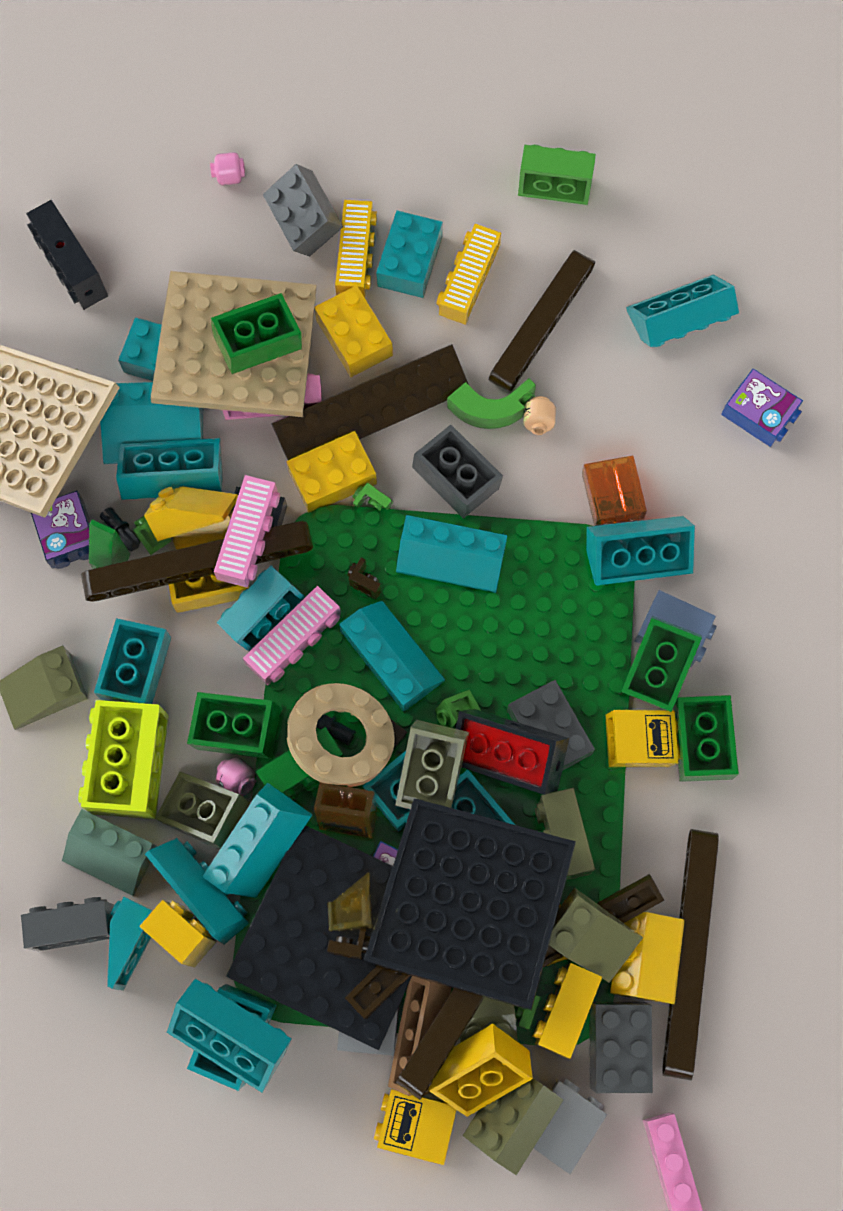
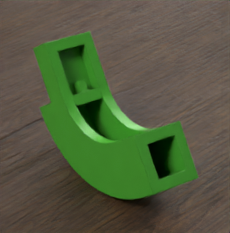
(490, 413)

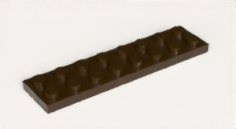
(374, 403)

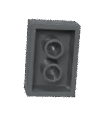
(302, 210)
(457, 471)
(551, 712)
(67, 924)
(621, 1047)

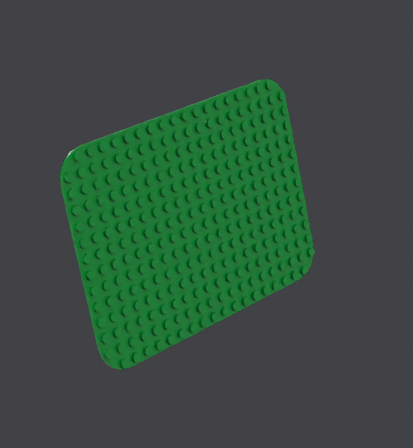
(500, 646)

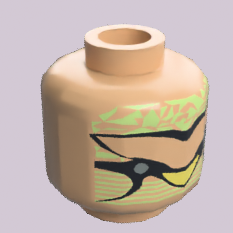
(539, 415)

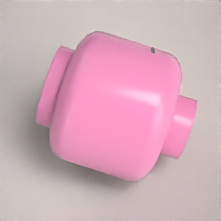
(228, 168)
(235, 776)

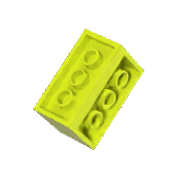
(138, 737)

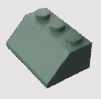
(107, 852)

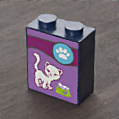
(64, 531)

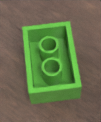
(556, 174)

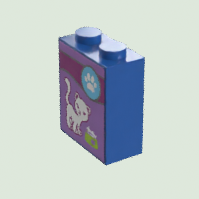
(762, 408)

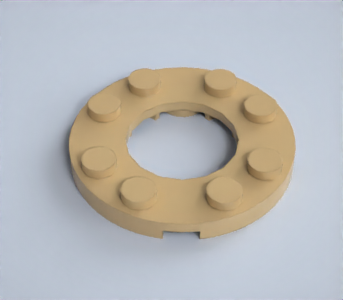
(320, 763)

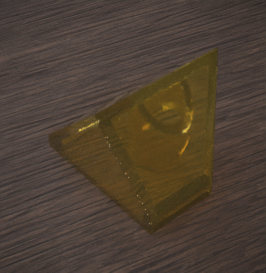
(352, 908)

